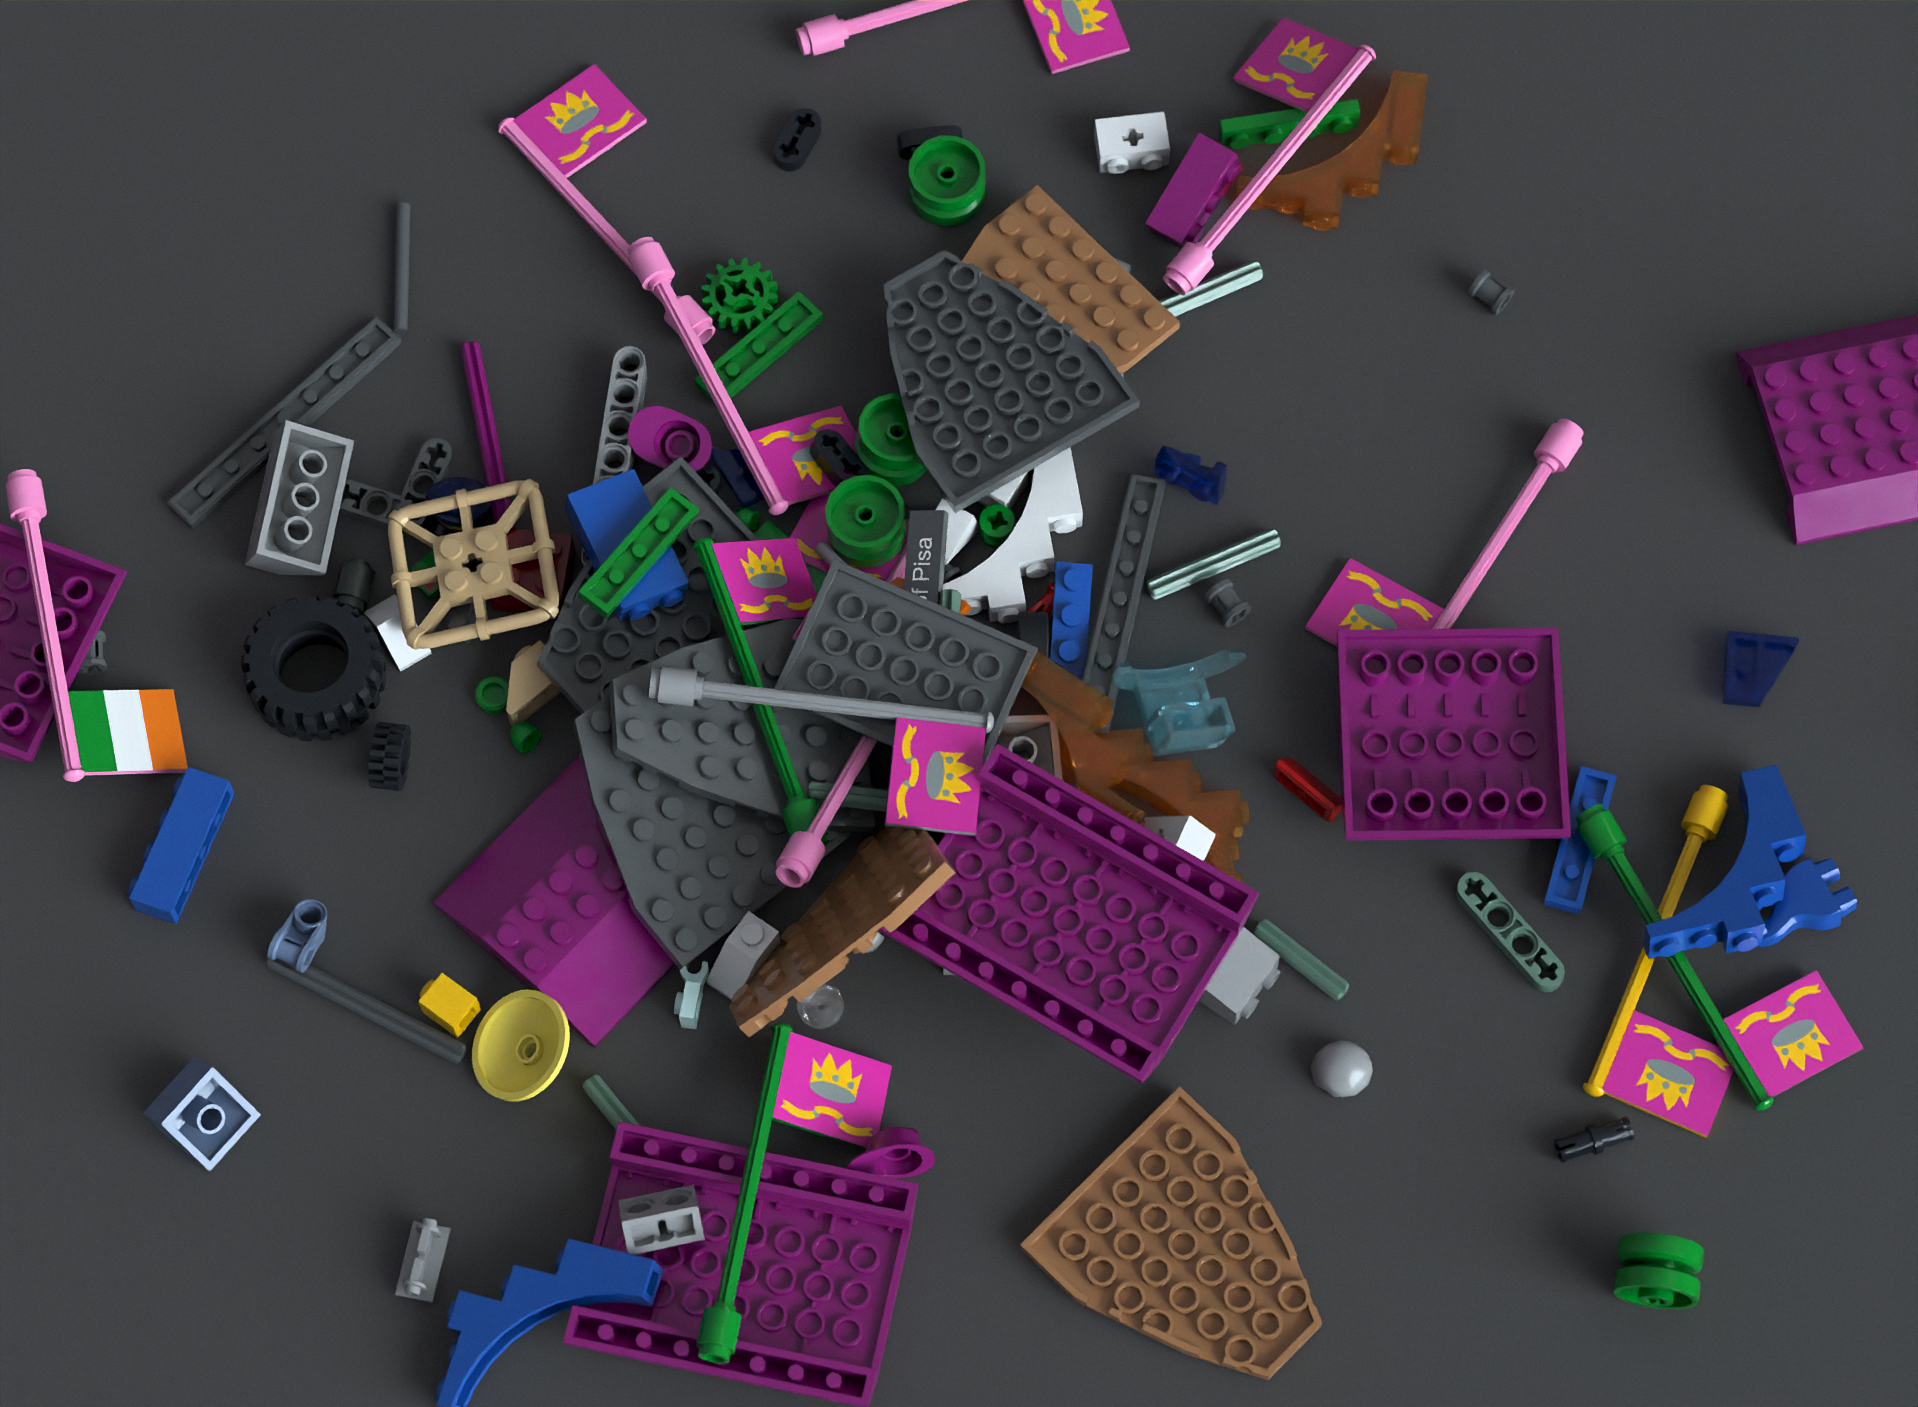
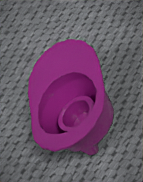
(665, 435)
(894, 1154)

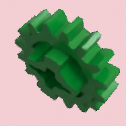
(739, 293)

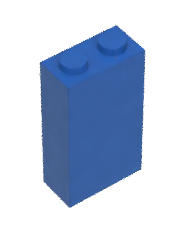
(603, 519)

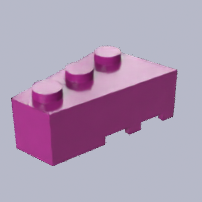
(1194, 191)

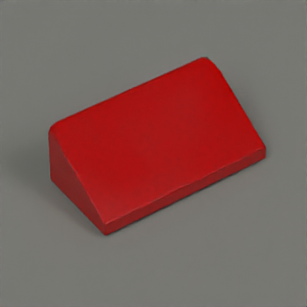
(1308, 788)

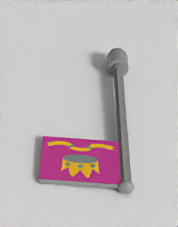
(932, 756)

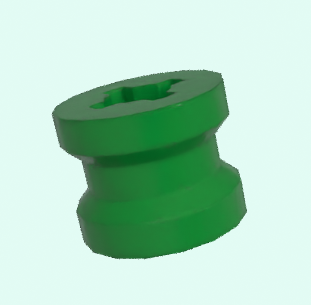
(996, 534)

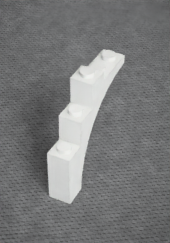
(1028, 551)

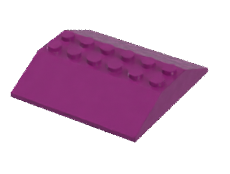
(80, 598)
(1451, 734)
(558, 912)

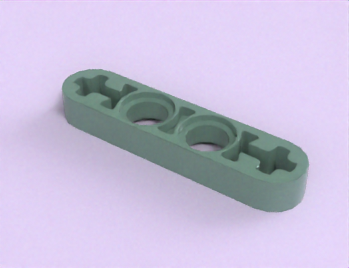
(1514, 928)

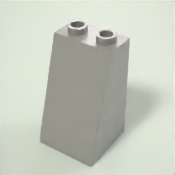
(1241, 977)

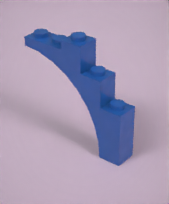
(1756, 879)
(489, 1326)

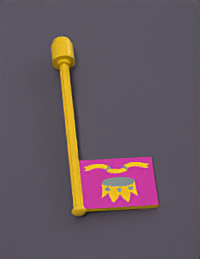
(1646, 1058)

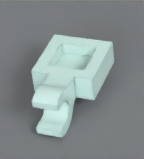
(689, 1002)

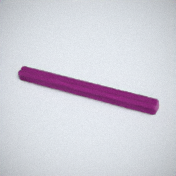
(485, 423)

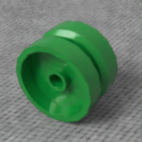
(947, 180)
(886, 442)
(866, 521)
(1658, 1270)

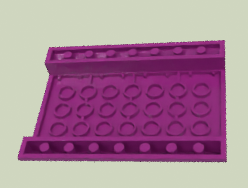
(1843, 425)
(1078, 916)
(811, 1278)

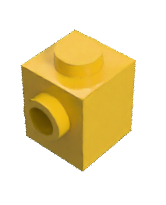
(448, 1004)

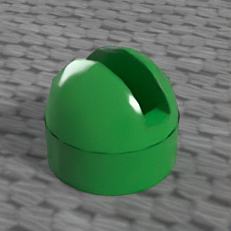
(749, 518)
(524, 737)

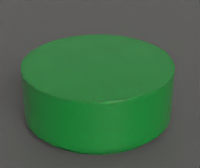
(492, 695)

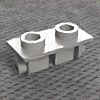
(423, 1260)

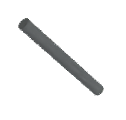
(401, 283)

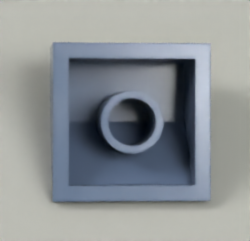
(202, 1113)

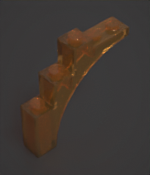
(1357, 169)
(1078, 714)
(1176, 792)

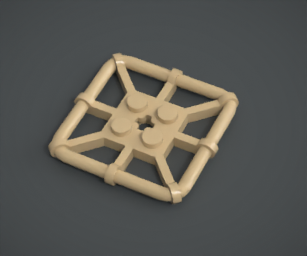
(455, 550)

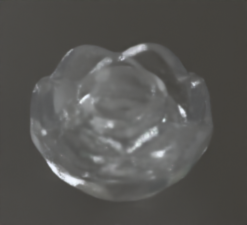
(830, 1015)

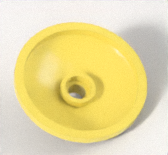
(520, 1045)

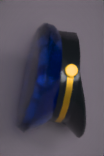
(450, 521)

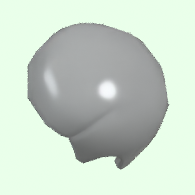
(1341, 1068)

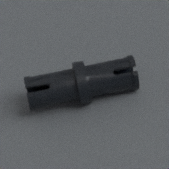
(1594, 1139)

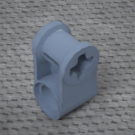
(298, 940)

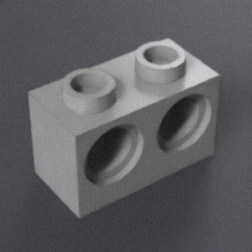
(661, 1220)

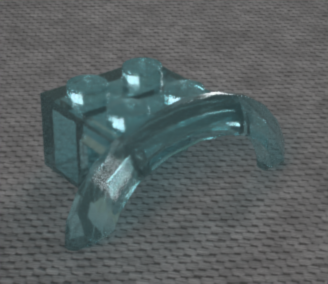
(1178, 704)

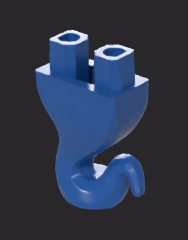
(1808, 901)

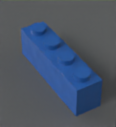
(181, 845)

